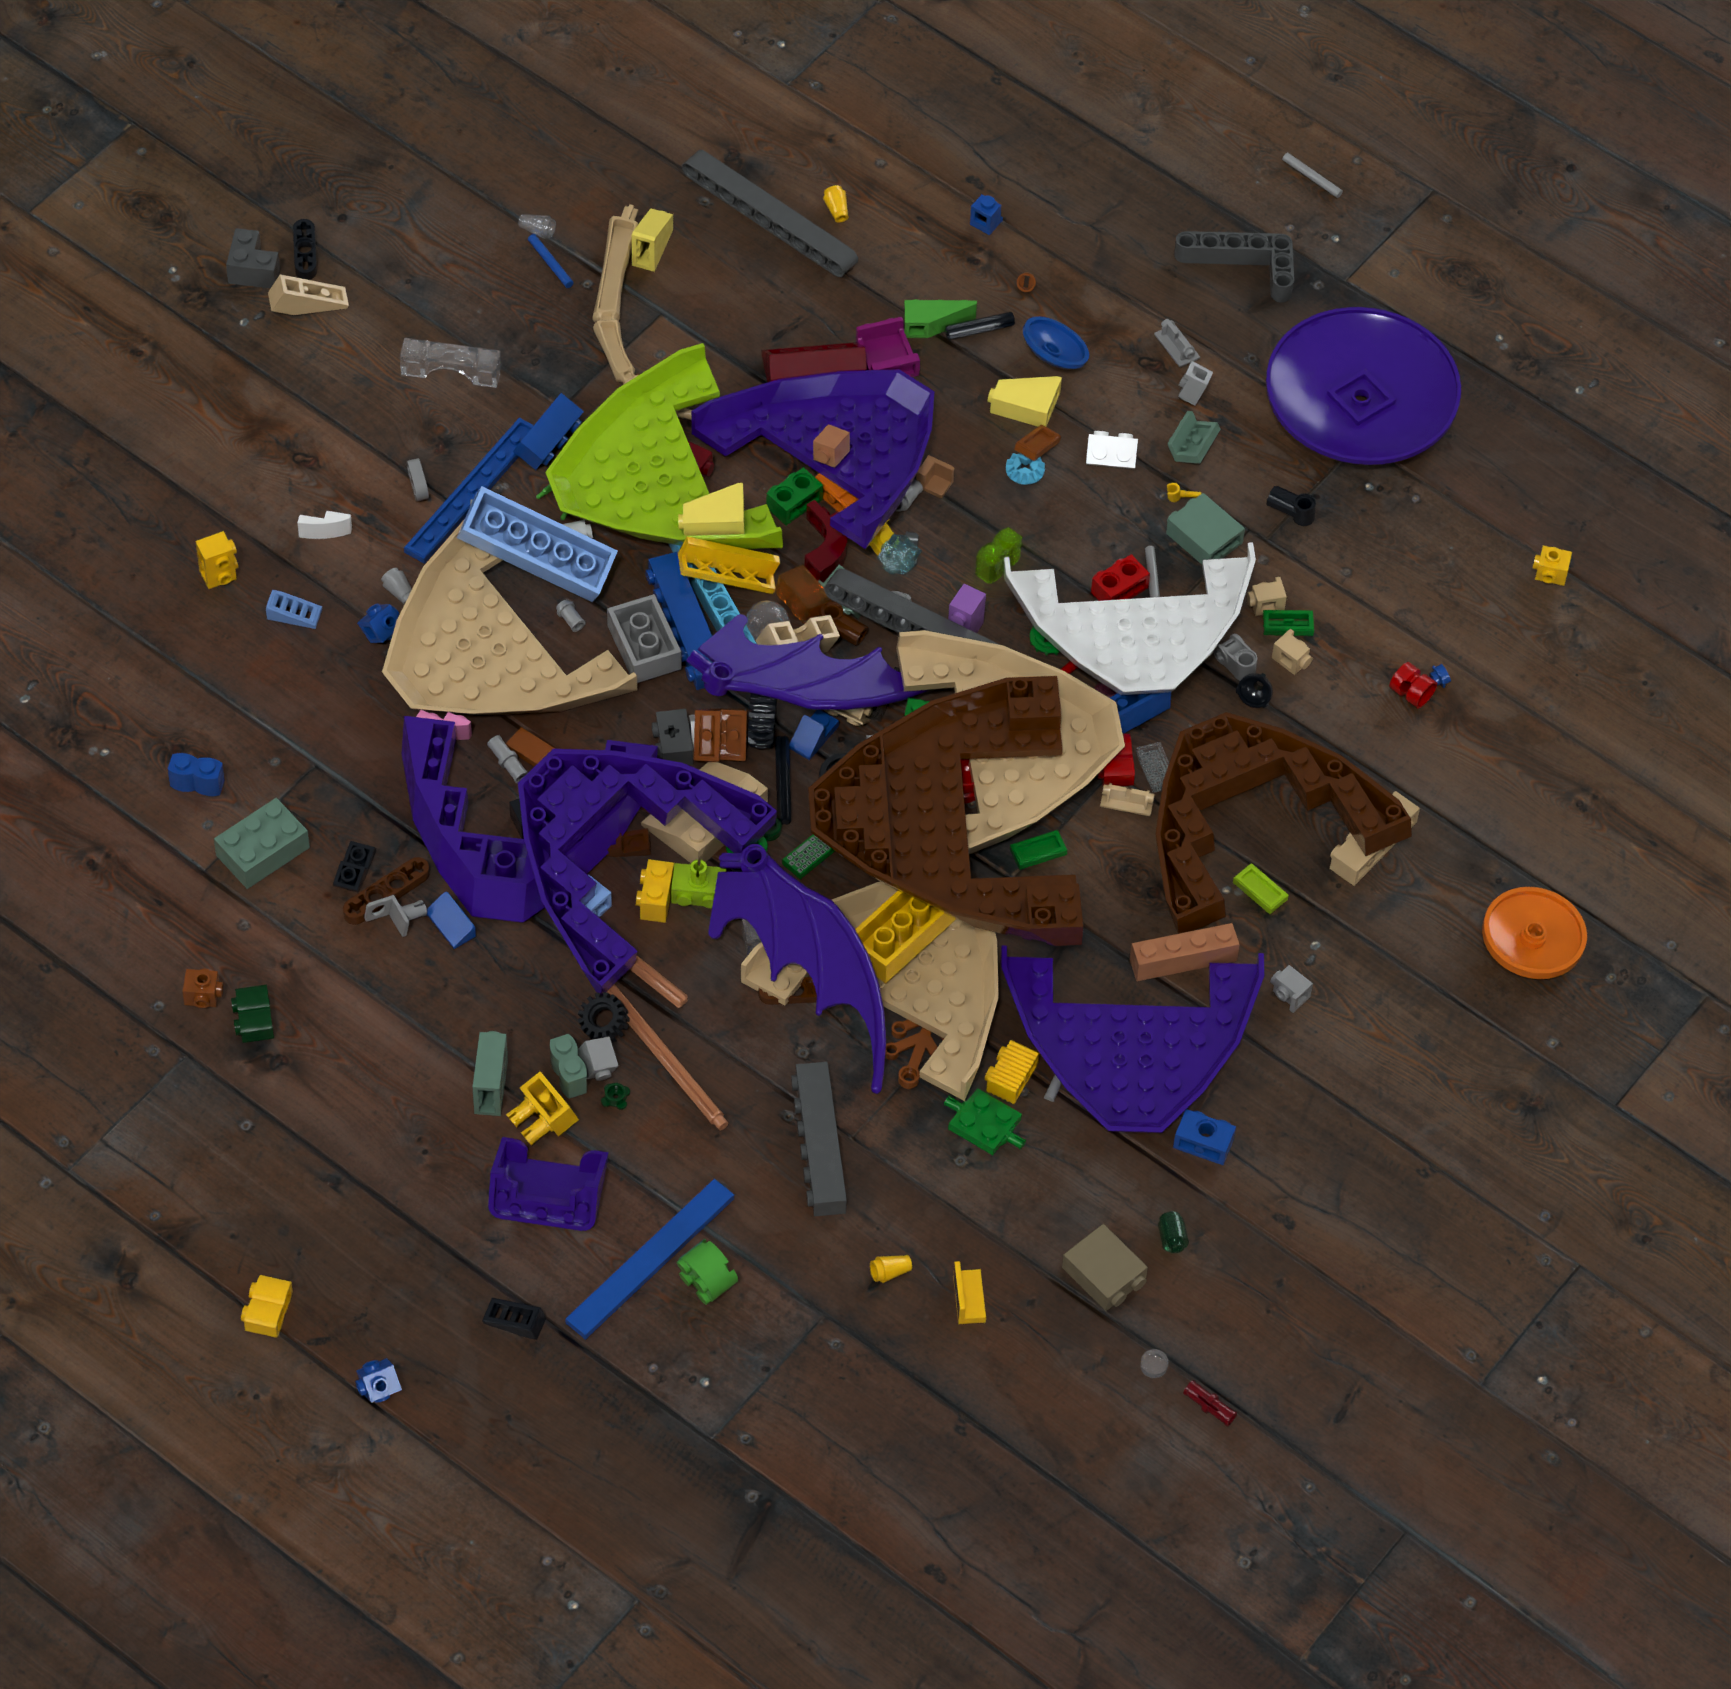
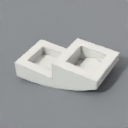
(331, 526)

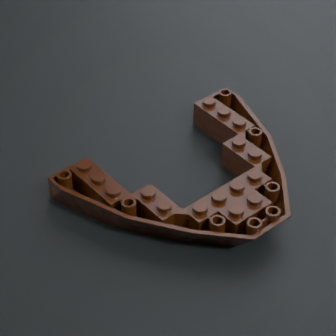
(1236, 755)

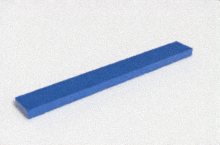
(456, 506)
(649, 1259)

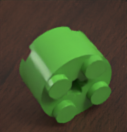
(707, 1271)

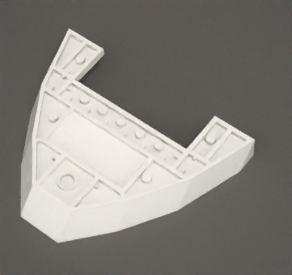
(1138, 641)

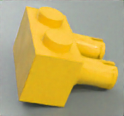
(545, 1100)

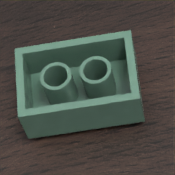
(261, 843)

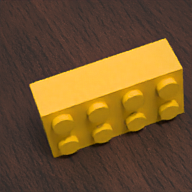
(900, 932)

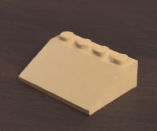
(685, 833)

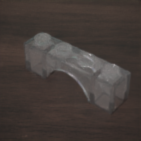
(477, 364)

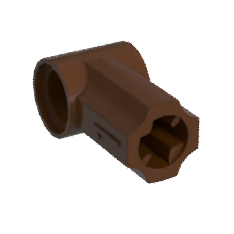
(848, 627)

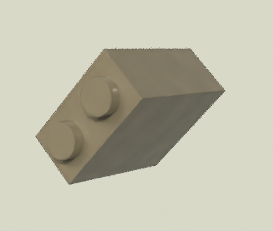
(1105, 1267)

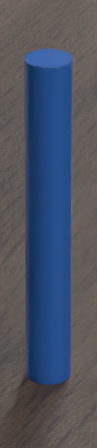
(550, 260)

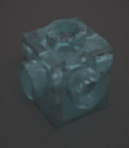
(899, 554)

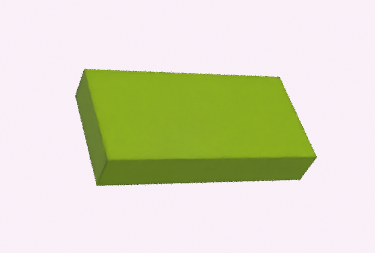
(1260, 888)

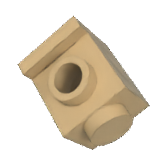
(1267, 596)
(1291, 653)

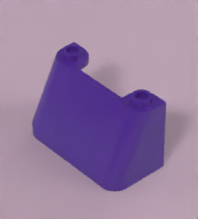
(545, 1190)

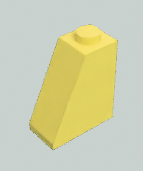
(651, 239)
(1026, 399)
(715, 513)

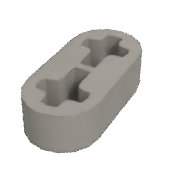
(417, 479)

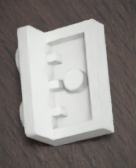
(1111, 450)

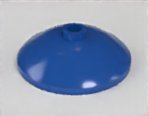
(1055, 343)

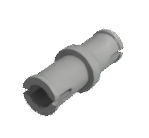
(507, 758)

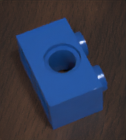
(1212, 1148)

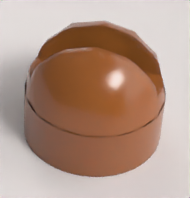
(1031, 283)

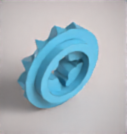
(1024, 475)

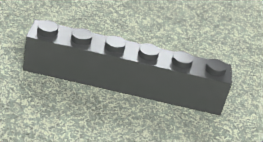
(820, 1139)

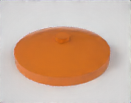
(1534, 932)

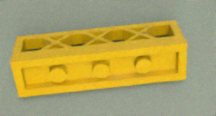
(728, 560)

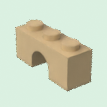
(783, 633)

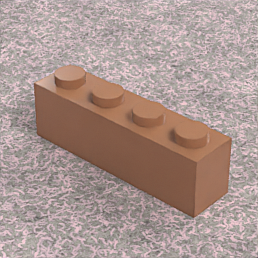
(1184, 952)

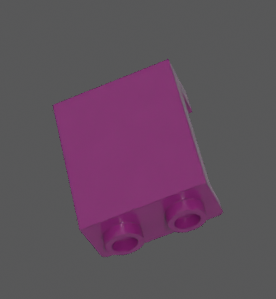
(888, 346)

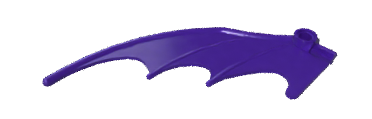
(796, 672)
(804, 931)

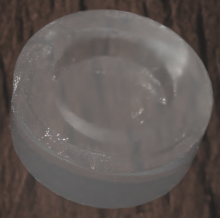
(1154, 1363)

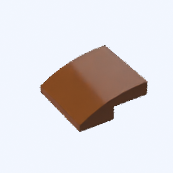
(720, 734)

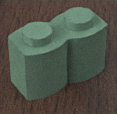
(568, 1066)

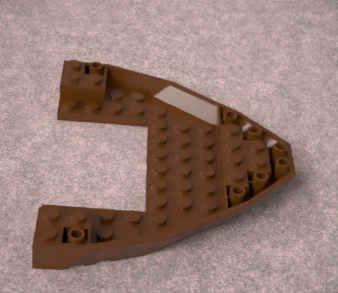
(901, 807)

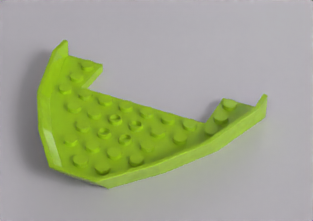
(635, 466)

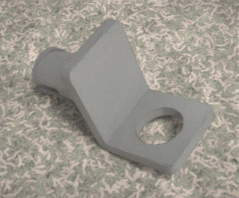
(399, 914)

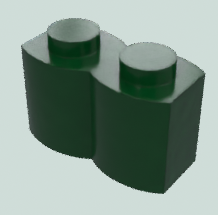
(254, 1013)

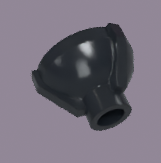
(1254, 694)

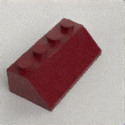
(813, 360)

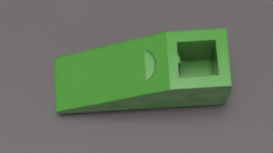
(931, 317)

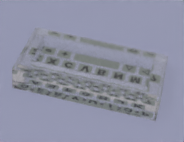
(1154, 764)

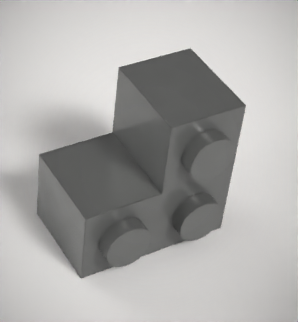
(250, 264)

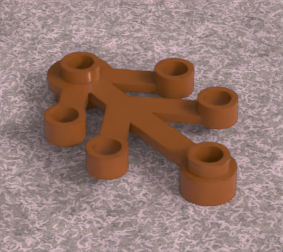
(921, 1041)

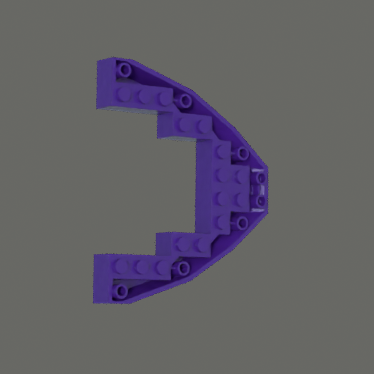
(574, 791)
(483, 870)

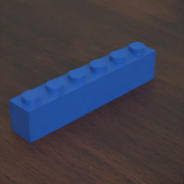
(679, 609)

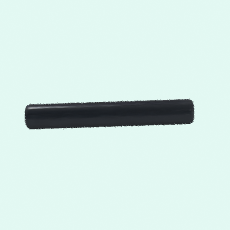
(783, 779)

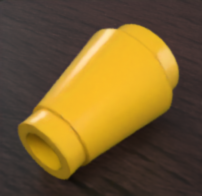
(836, 202)
(888, 1267)

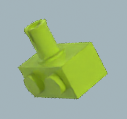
(694, 884)

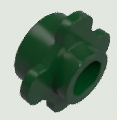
(615, 1089)

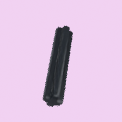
(979, 325)

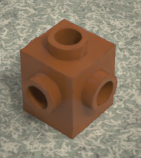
(202, 988)

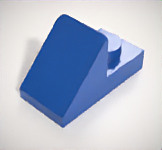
(813, 733)

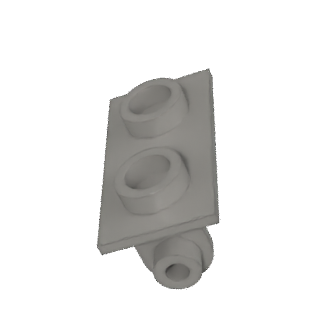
(1176, 343)

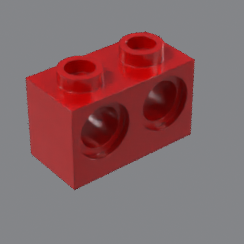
(1120, 583)

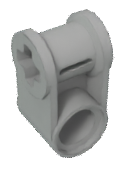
(1236, 656)

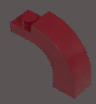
(832, 551)

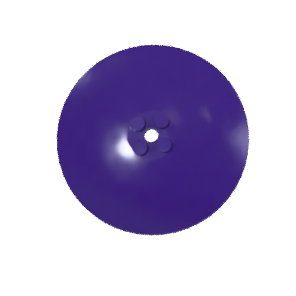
(1370, 354)

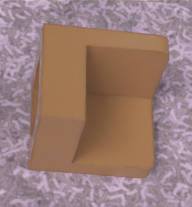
(935, 476)

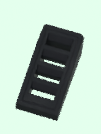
(530, 1325)

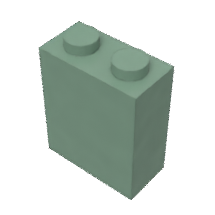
(1204, 529)
(490, 1073)

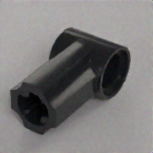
(1299, 506)

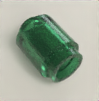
(1173, 1232)

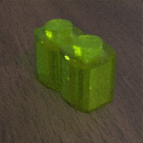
(991, 556)

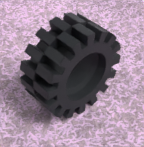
(598, 1004)

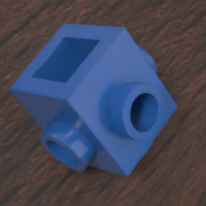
(379, 623)
(377, 1380)

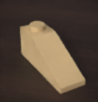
(305, 296)

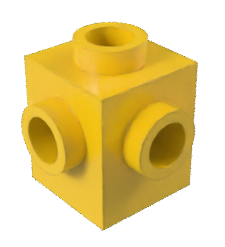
(1552, 565)

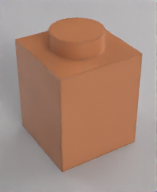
(831, 445)

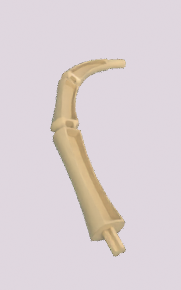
(608, 301)

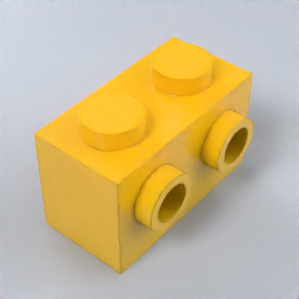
(217, 559)
(656, 890)

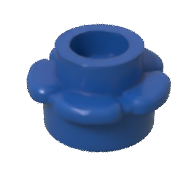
(1440, 675)

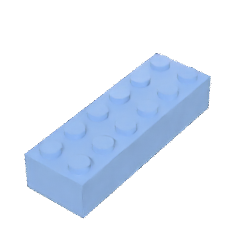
(537, 544)

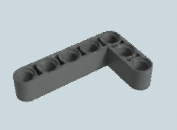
(1242, 249)

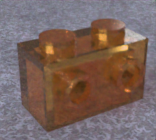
(801, 593)

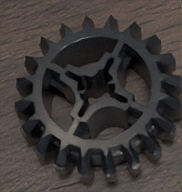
(761, 721)

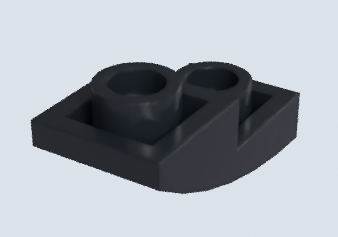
(354, 867)

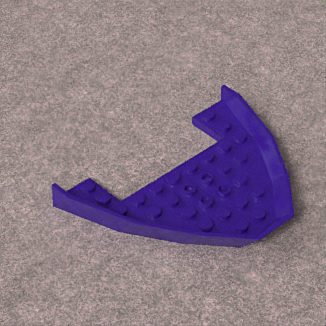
(881, 409)
(1134, 1062)

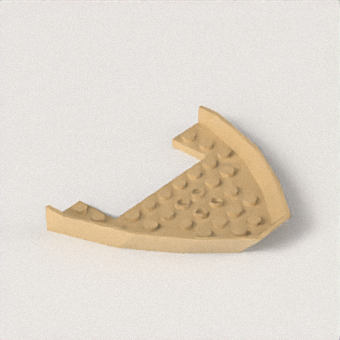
(472, 654)
(1015, 789)
(942, 989)

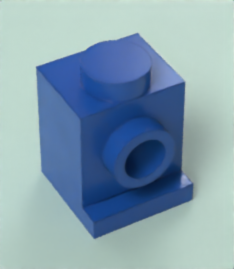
(989, 208)

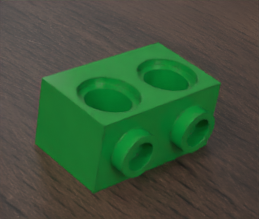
(791, 496)

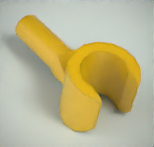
(1174, 493)

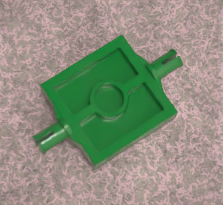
(985, 1121)

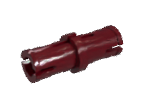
(1220, 1411)

